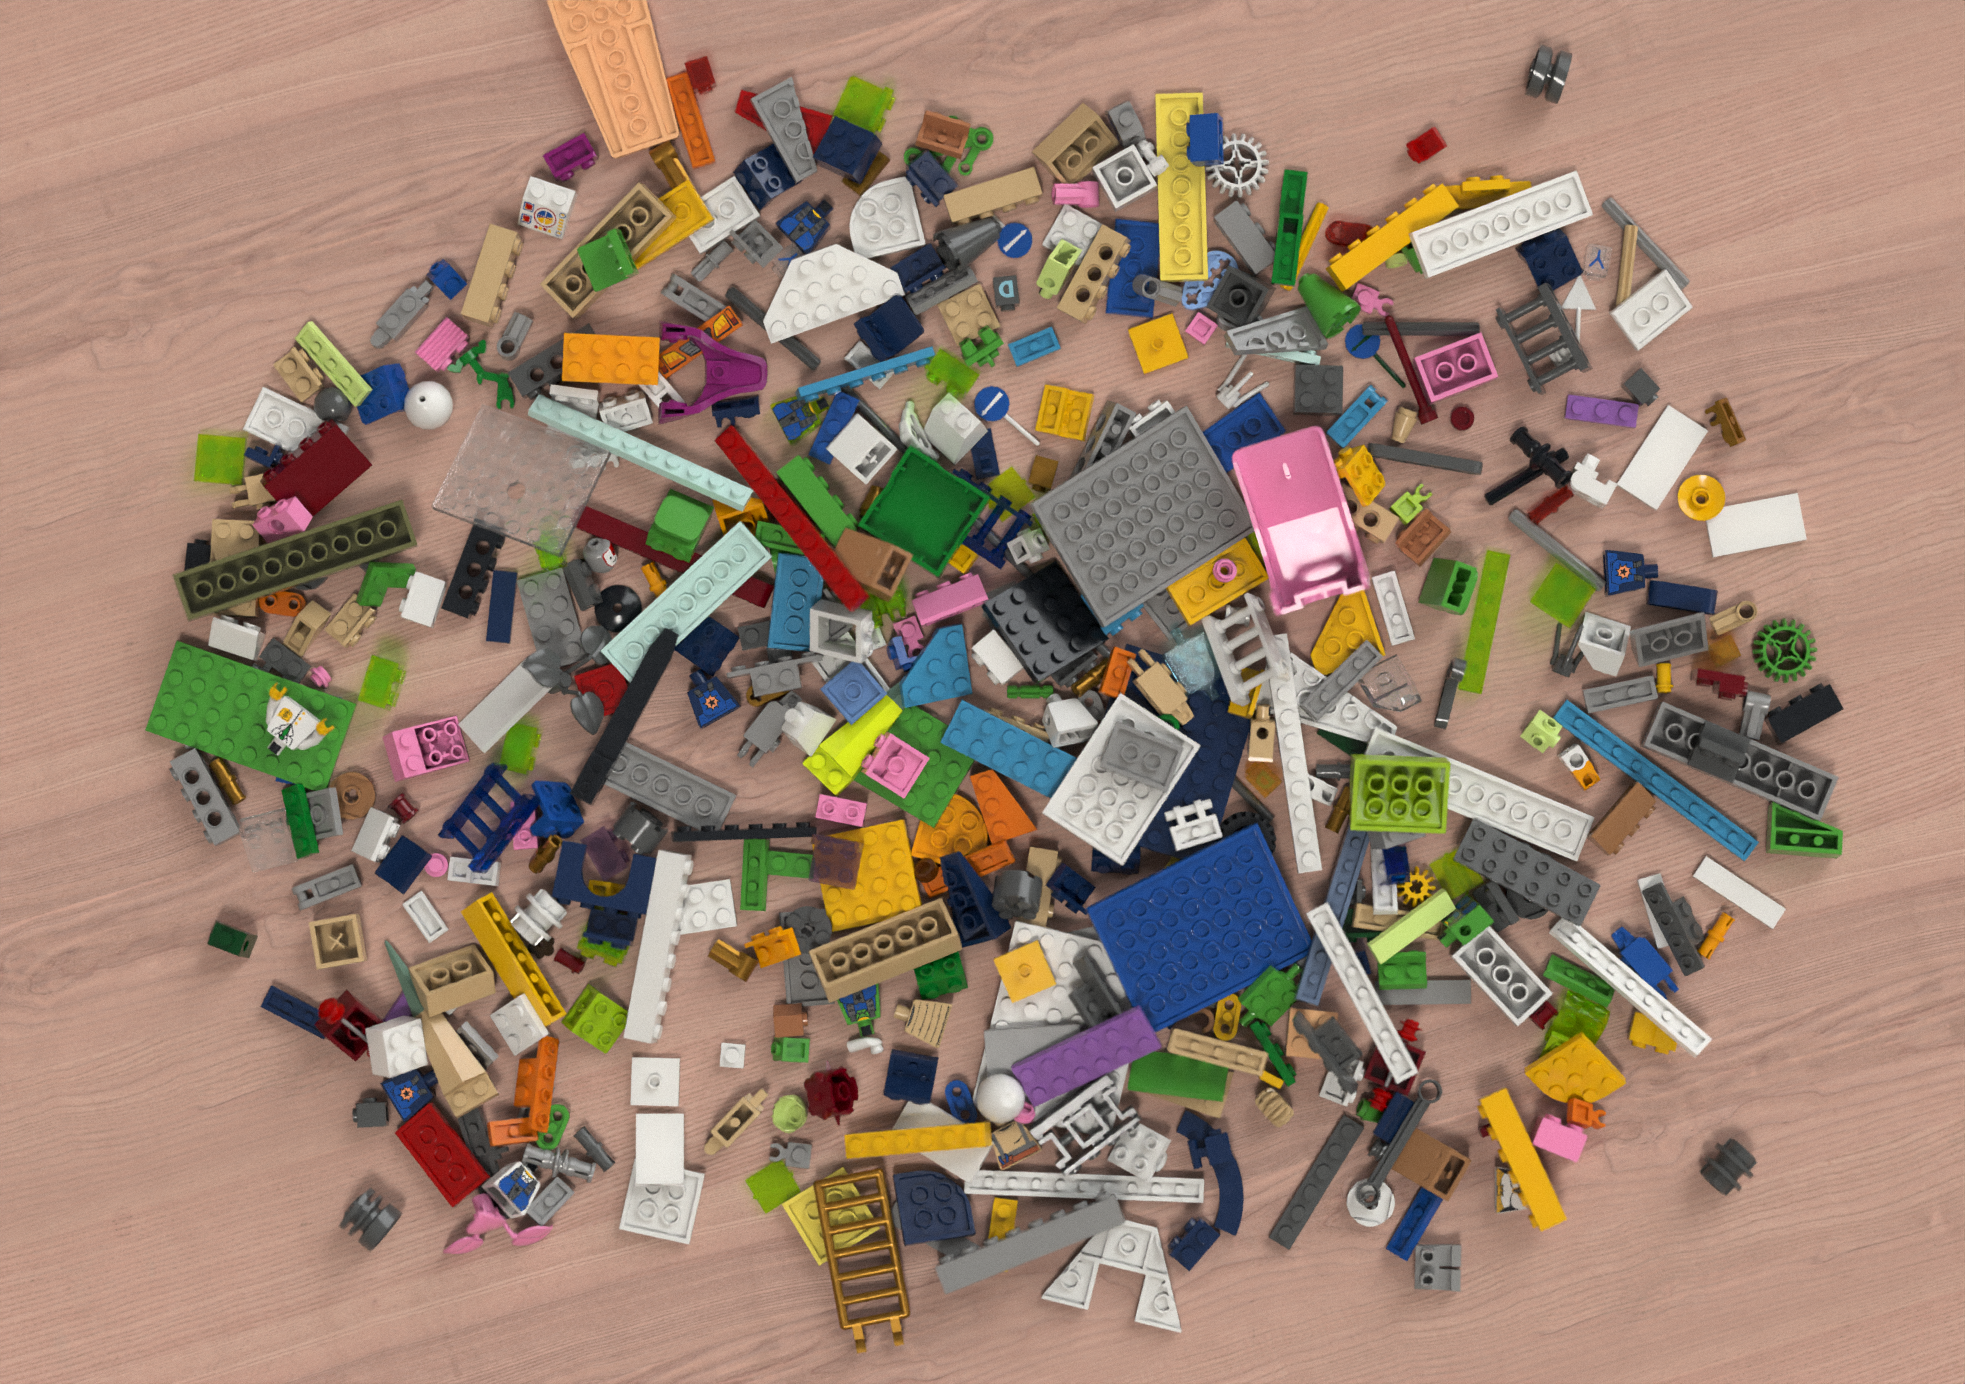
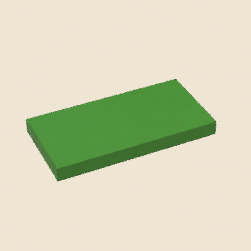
(1178, 1076)

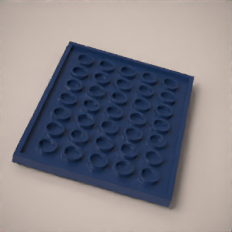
(1210, 770)

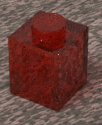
(700, 75)

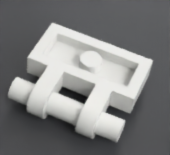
(1196, 831)

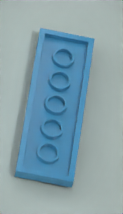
(1007, 749)

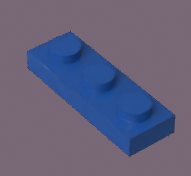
(837, 418)
(1414, 1224)

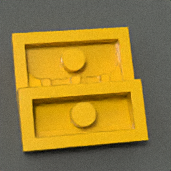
(1064, 412)

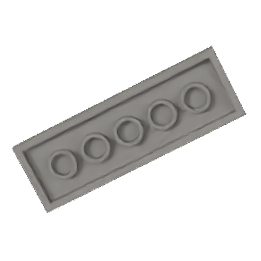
(670, 789)

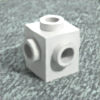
(1028, 546)

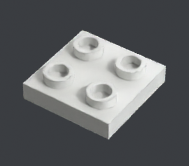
(1140, 1152)

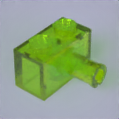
(519, 748)

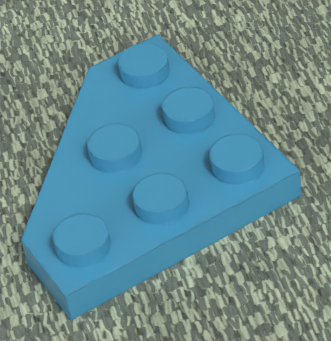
(938, 670)

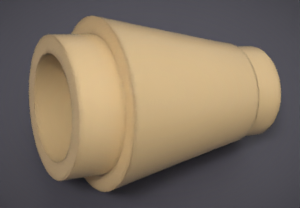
(1403, 424)

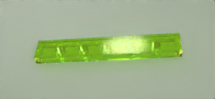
(1484, 621)

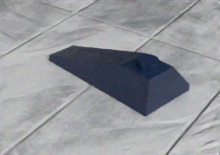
(970, 902)

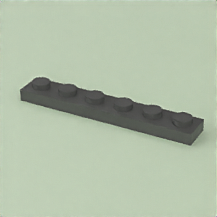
(1316, 1182)

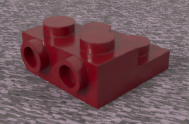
(1726, 685)

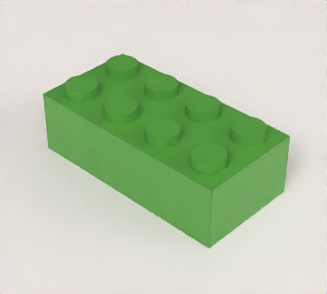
(815, 500)

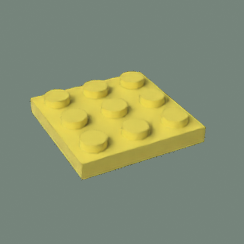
(804, 1215)

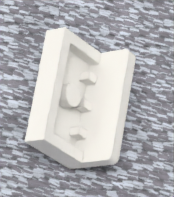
(1331, 1089)

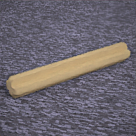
(1627, 263)

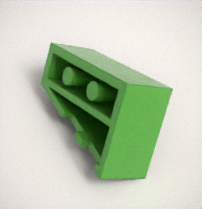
(1800, 836)

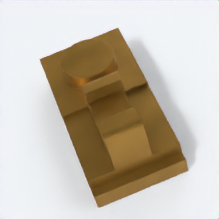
(1730, 427)

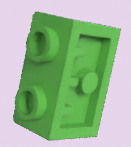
(1403, 971)

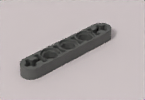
(1425, 459)

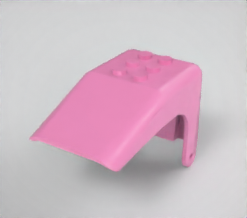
(1301, 519)

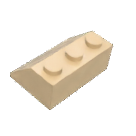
(1076, 146)
(452, 980)

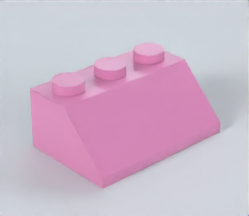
(949, 599)

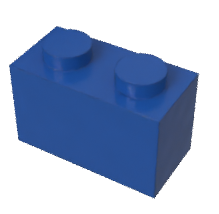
(1205, 139)

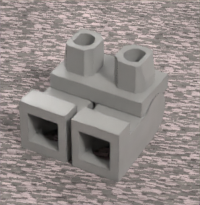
(1427, 1271)

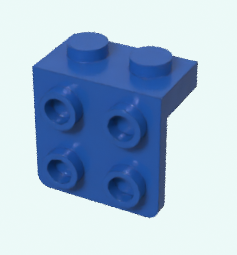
(387, 394)
(559, 808)

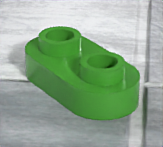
(555, 1128)

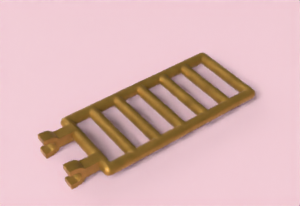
(833, 1254)

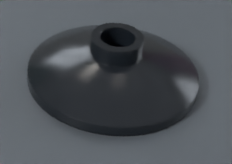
(630, 610)

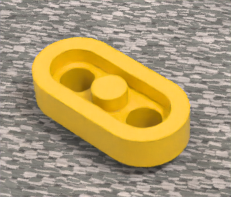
(1228, 1017)

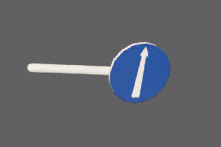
(1014, 239)
(993, 405)

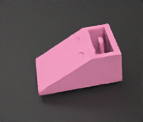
(425, 748)

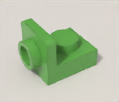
(790, 1049)

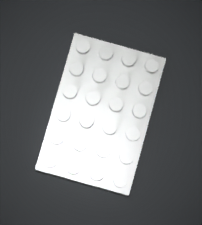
(1107, 807)

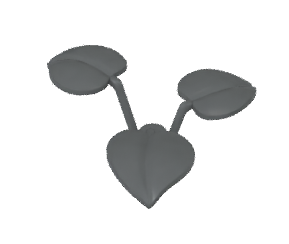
(545, 670)

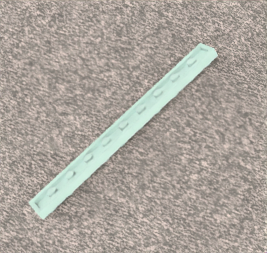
(640, 452)

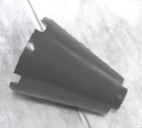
(965, 243)

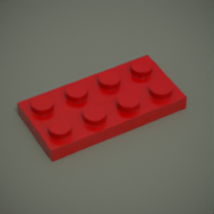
(442, 1154)

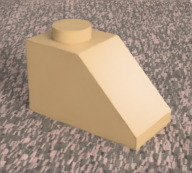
(306, 628)

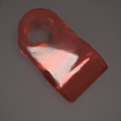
(1349, 231)

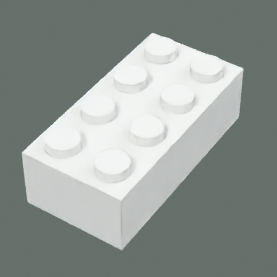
(1501, 975)

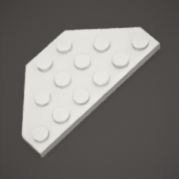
(825, 289)

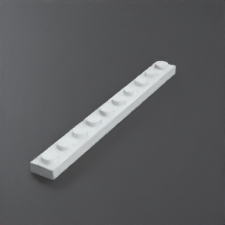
(1294, 766)
(1086, 1186)

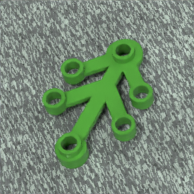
(972, 155)

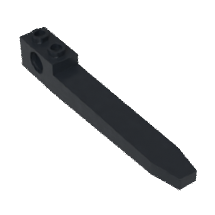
(625, 718)

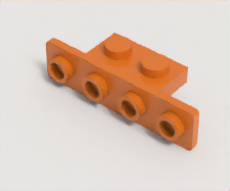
(536, 1084)

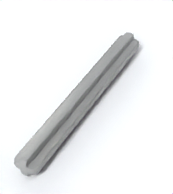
(1646, 243)
(1556, 550)

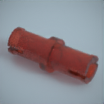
(1550, 504)

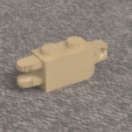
(257, 494)
(1160, 689)
(735, 1122)

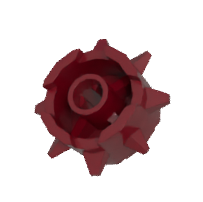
(831, 1093)

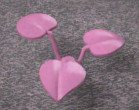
(486, 1220)

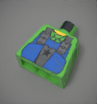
(1464, 922)
(862, 1008)

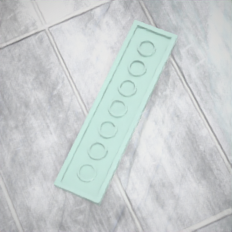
(690, 597)

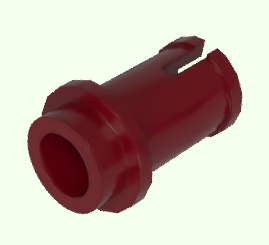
(570, 961)

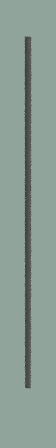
(1026, 572)

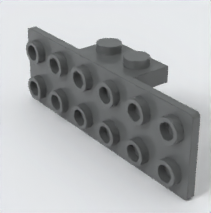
(1527, 872)

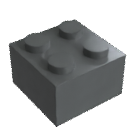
(1318, 390)

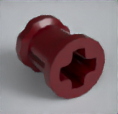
(403, 808)
(1543, 1015)

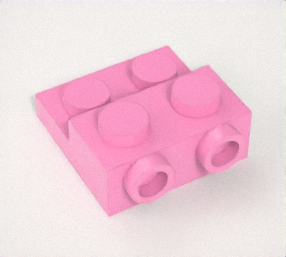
(894, 764)

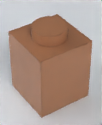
(789, 1020)

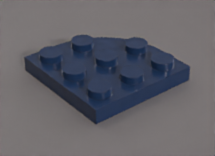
(931, 1208)

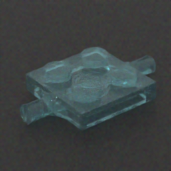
(1193, 663)

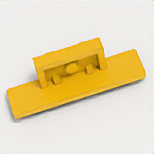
(1479, 193)

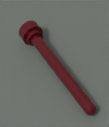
(1426, 412)

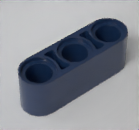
(1682, 597)

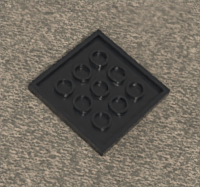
(1045, 622)

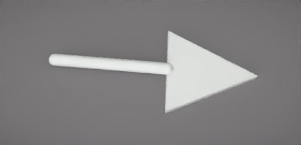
(1580, 300)

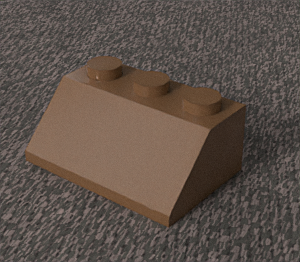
(1622, 819)

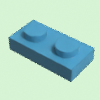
(1034, 346)

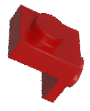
(1426, 146)

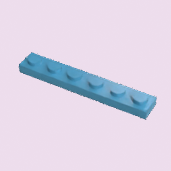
(855, 378)

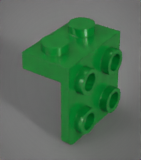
(941, 977)

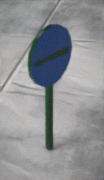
(1366, 346)

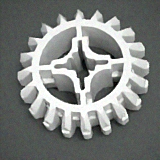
(1248, 164)

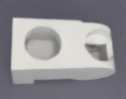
(1321, 791)

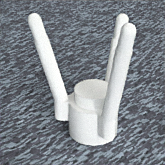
(1230, 395)

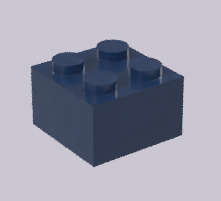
(847, 150)

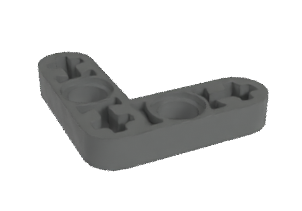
(1453, 677)

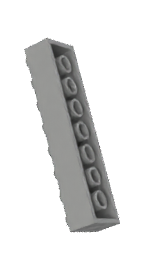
(1765, 770)
(1031, 1243)

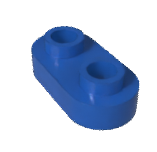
(960, 1103)

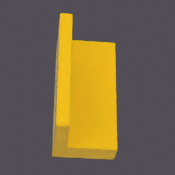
(1247, 710)

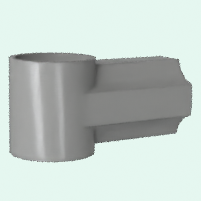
(1157, 290)
(514, 334)
(1755, 709)

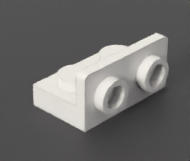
(626, 411)

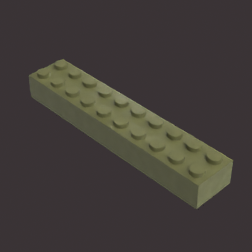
(295, 560)

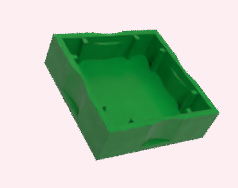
(924, 511)

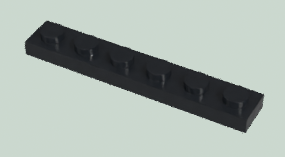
(732, 832)

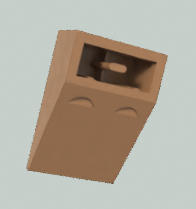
(873, 562)
(1431, 1164)

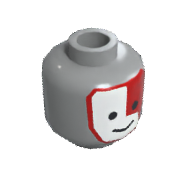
(600, 555)

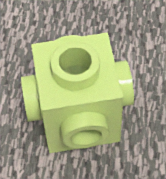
(1542, 732)

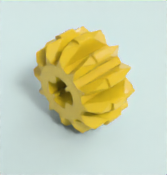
(1422, 890)

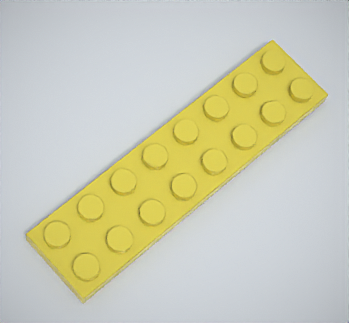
(1180, 192)

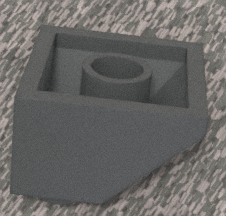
(1240, 297)

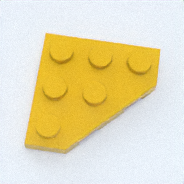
(1344, 632)

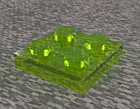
(220, 459)

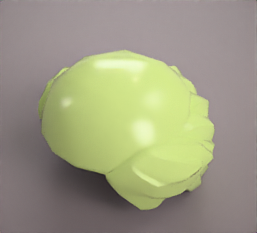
(789, 1113)

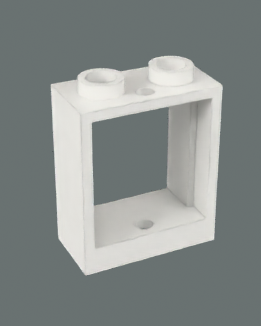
(819, 631)

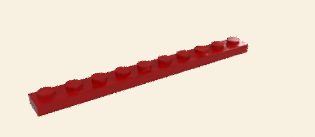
(792, 518)

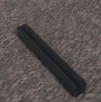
(1519, 480)

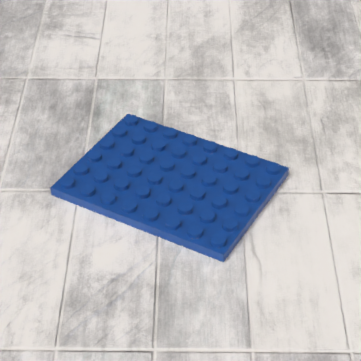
(1201, 928)

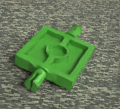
(1270, 995)

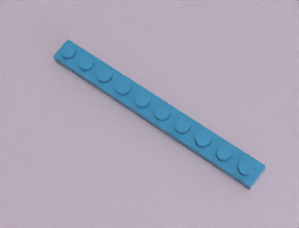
(1655, 780)

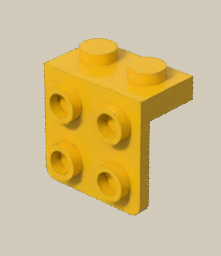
(1361, 473)

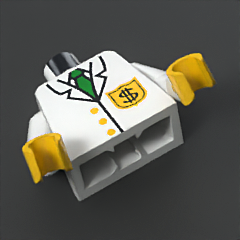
(292, 723)

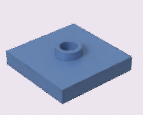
(853, 691)

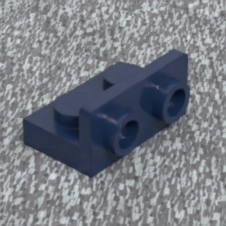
(930, 178)
(1070, 887)

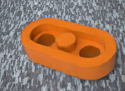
(282, 604)

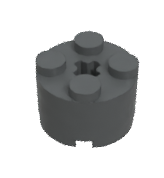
(640, 829)
(1017, 895)

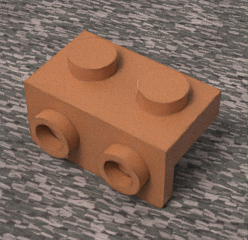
(943, 134)
(1422, 537)

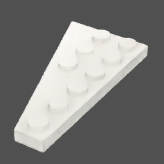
(1346, 718)

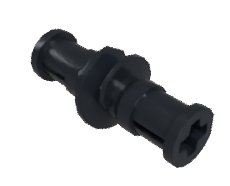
(1540, 457)

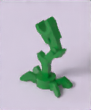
(504, 391)

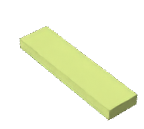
(333, 364)
(1411, 926)

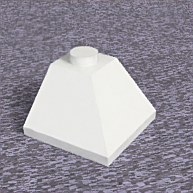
(1604, 643)

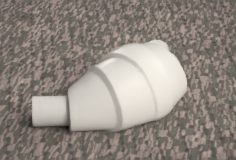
(912, 432)

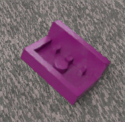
(570, 158)

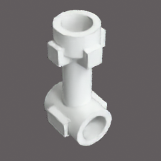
(1156, 164)

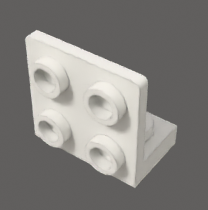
(579, 399)

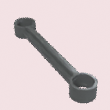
(1398, 1142)

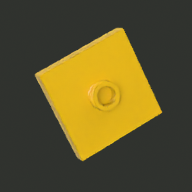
(1158, 344)
(1024, 971)

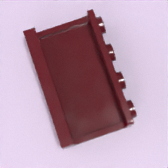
(317, 469)

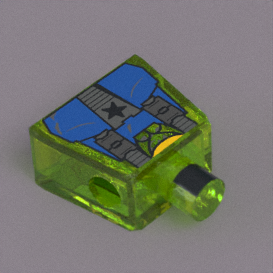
(798, 417)

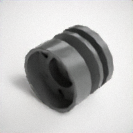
(370, 1219)

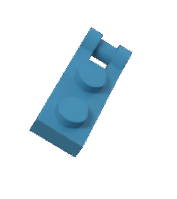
(1356, 417)

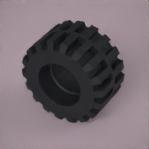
(1245, 819)

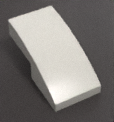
(461, 872)

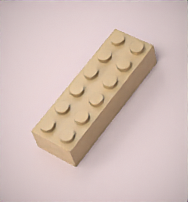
(641, 221)
(885, 950)

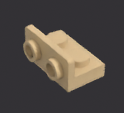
(299, 374)
(350, 622)

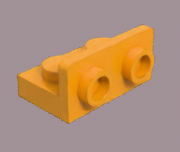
(774, 947)

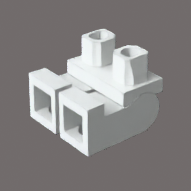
(1586, 487)

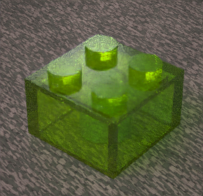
(1563, 595)
(382, 683)

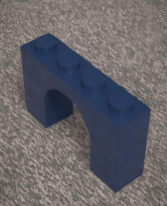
(571, 886)

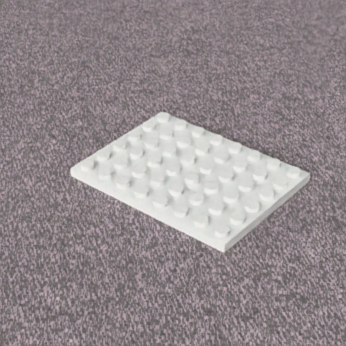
(1055, 1007)

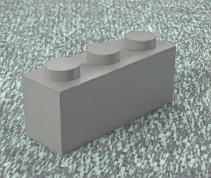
(1246, 237)

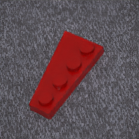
(815, 122)

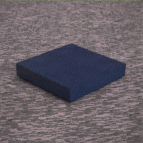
(1393, 1117)

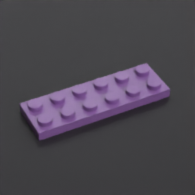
(1086, 1056)

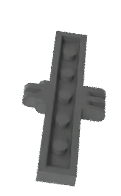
(477, 1140)

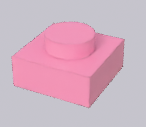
(1201, 328)

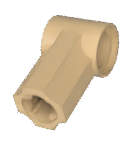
(1731, 618)

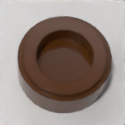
(926, 870)

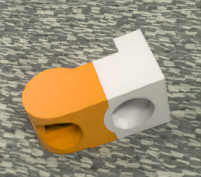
(1579, 766)

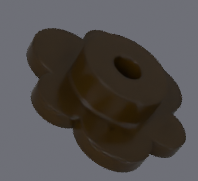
(547, 948)

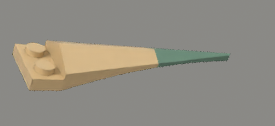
(456, 1068)

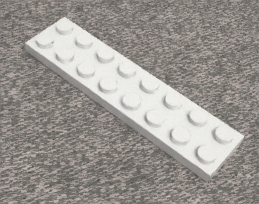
(1500, 224)

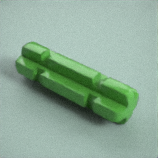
(1029, 691)

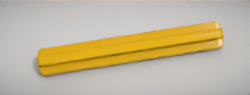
(1309, 236)

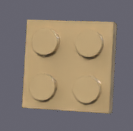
(968, 314)

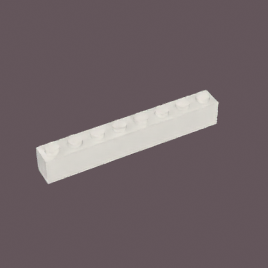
(658, 946)

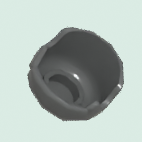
(332, 404)

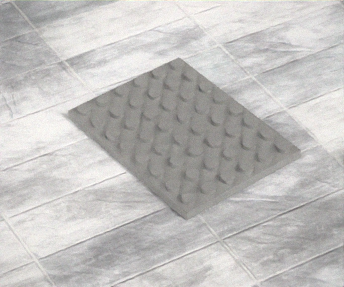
(1143, 516)

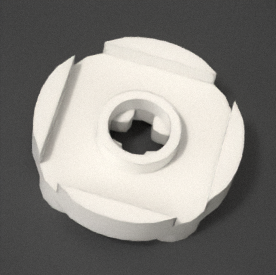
(1378, 1213)

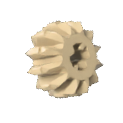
(1274, 1106)

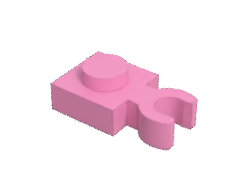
(1368, 300)
(910, 633)

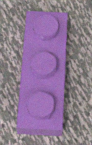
(1601, 411)

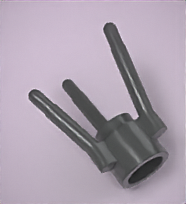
(1563, 664)

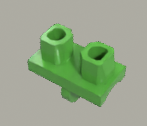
(984, 351)

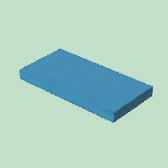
(795, 591)

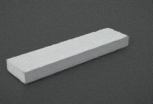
(1738, 892)

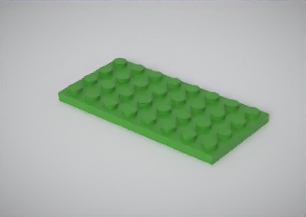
(223, 712)

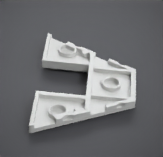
(1127, 1247)

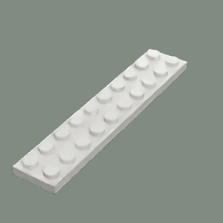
(1499, 801)

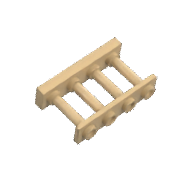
(1217, 1052)

